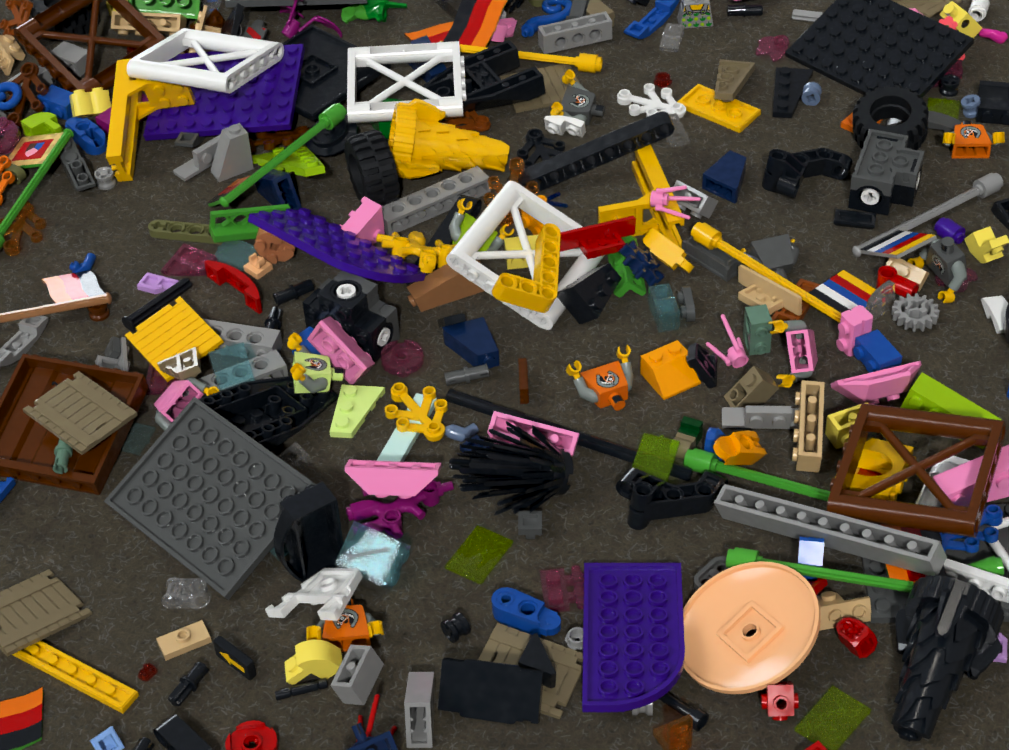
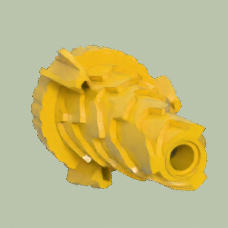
(426, 146)

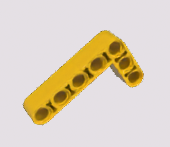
(543, 289)

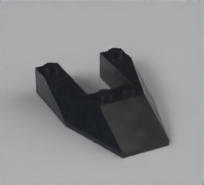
(482, 82)

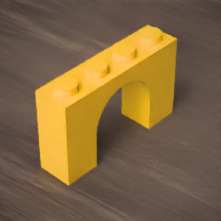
(882, 458)

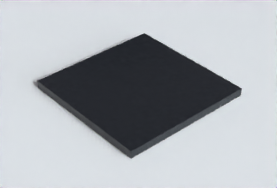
(325, 71)

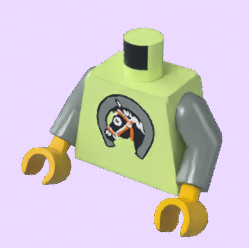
(311, 371)

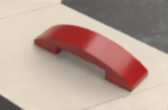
(223, 273)

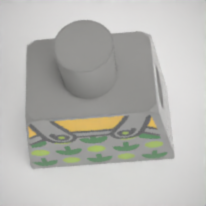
(695, 13)

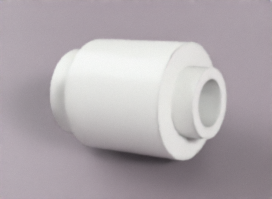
(978, 9)

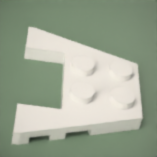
(327, 587)

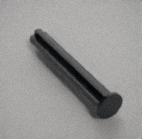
(156, 304)

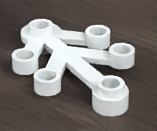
(651, 105)

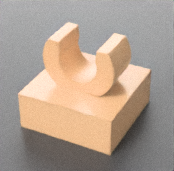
(257, 266)

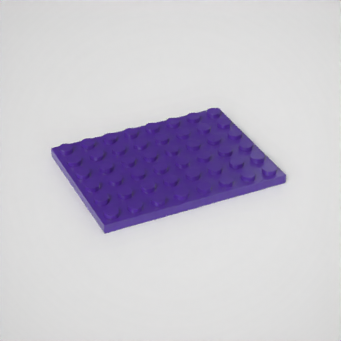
(258, 105)

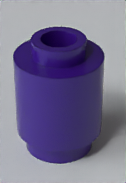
(948, 228)

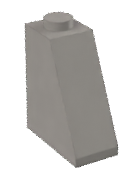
(232, 153)
(419, 709)

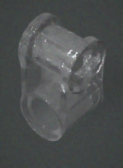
(187, 594)

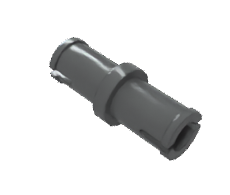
(466, 374)

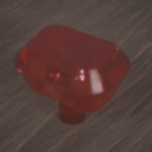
(147, 672)

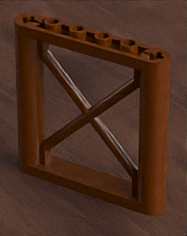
(37, 28)
(884, 420)

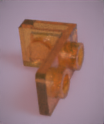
(675, 734)

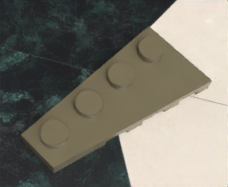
(731, 78)

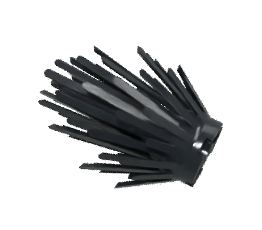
(519, 468)

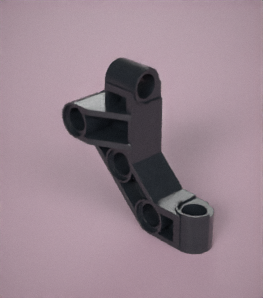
(787, 170)
(658, 499)

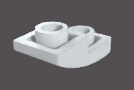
(559, 124)
(995, 308)

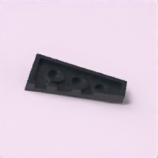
(789, 90)

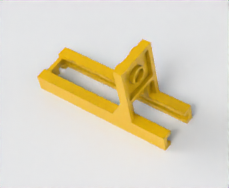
(129, 109)
(649, 177)

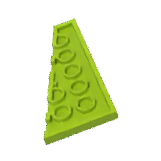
(301, 162)

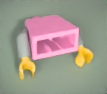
(800, 348)
(177, 398)

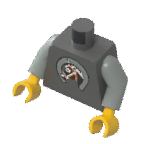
(577, 101)
(946, 262)

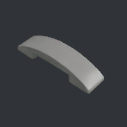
(29, 332)

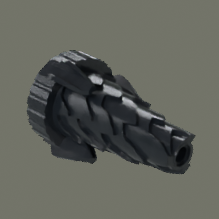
(941, 634)

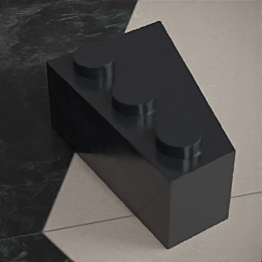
(590, 293)

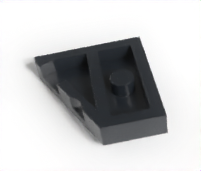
(703, 364)

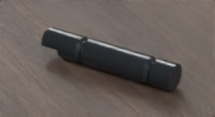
(301, 689)

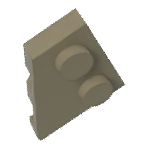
(182, 365)

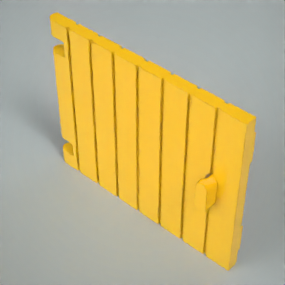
(173, 332)

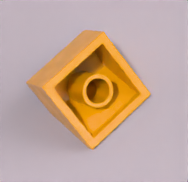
(668, 370)

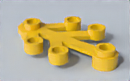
(432, 429)

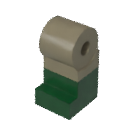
(688, 435)

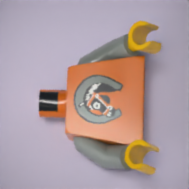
(971, 140)
(605, 384)
(351, 628)

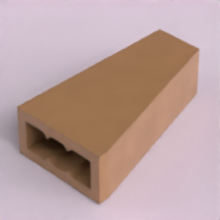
(441, 288)

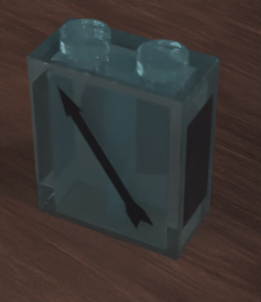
(374, 554)

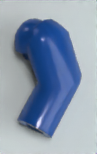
(87, 264)

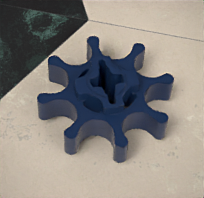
(641, 263)

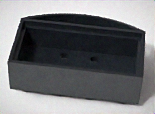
(309, 530)

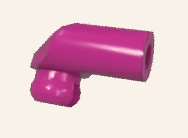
(994, 35)

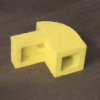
(985, 246)
(314, 658)

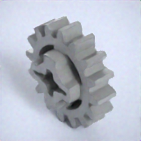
(915, 312)

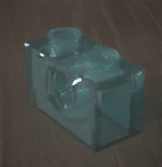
(663, 307)

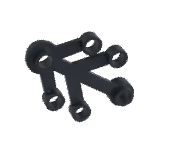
(536, 138)

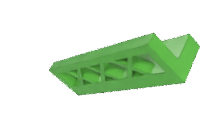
(242, 230)
(627, 277)

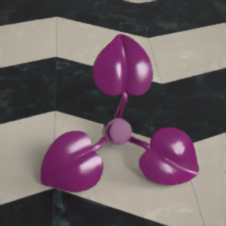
(292, 25)

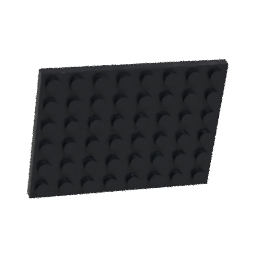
(879, 45)

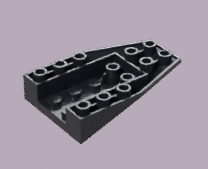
(269, 408)

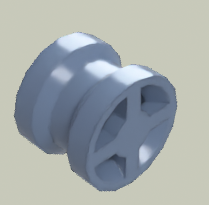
(809, 89)
(970, 104)

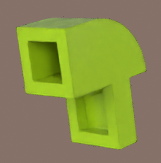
(41, 124)

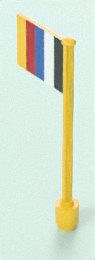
(831, 297)

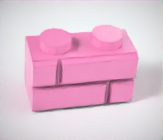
(851, 325)

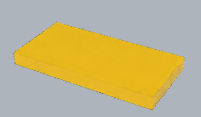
(732, 115)

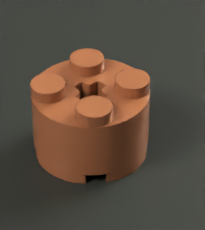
(272, 247)

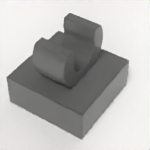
(530, 523)

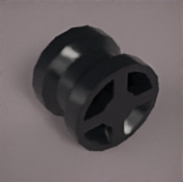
(949, 85)
(455, 627)

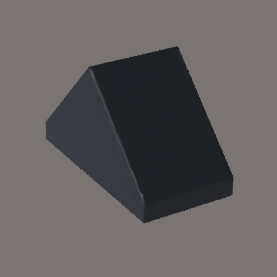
(536, 658)

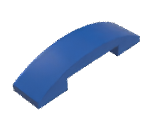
(653, 20)

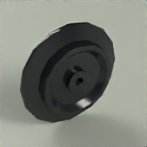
(331, 141)

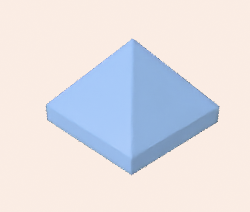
(107, 740)

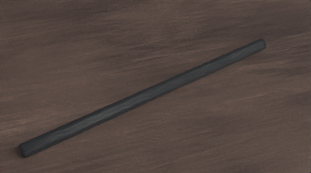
(585, 440)

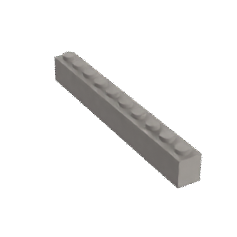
(838, 531)

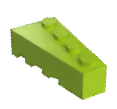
(935, 397)

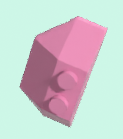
(879, 384)
(558, 437)
(392, 477)

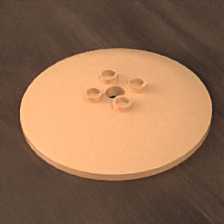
(743, 599)

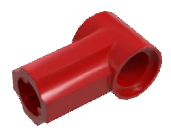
(902, 285)

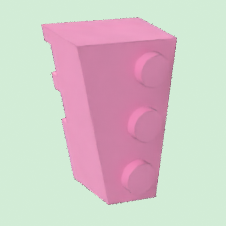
(366, 221)

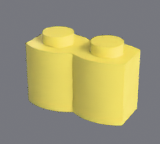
(89, 103)

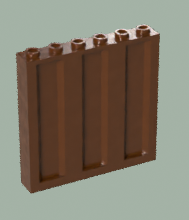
(29, 447)

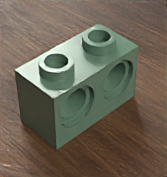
(757, 330)

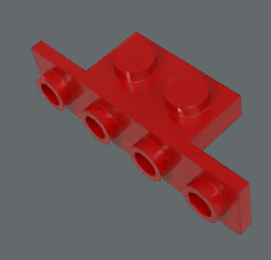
(599, 238)

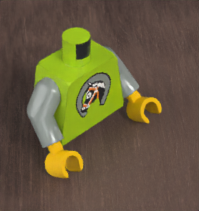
(461, 223)

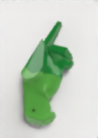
(372, 10)

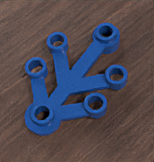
(992, 517)

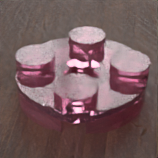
(11, 135)
(406, 366)

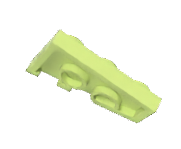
(352, 408)

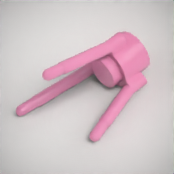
(661, 198)
(736, 354)

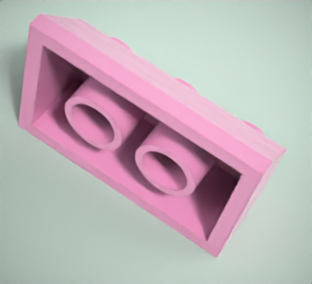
(342, 349)

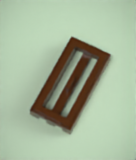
(523, 381)

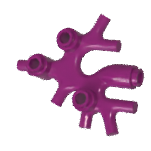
(390, 513)

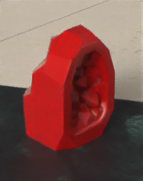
(856, 637)

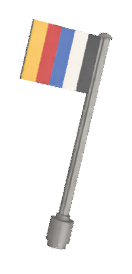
(899, 242)

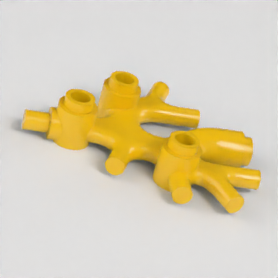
(416, 246)

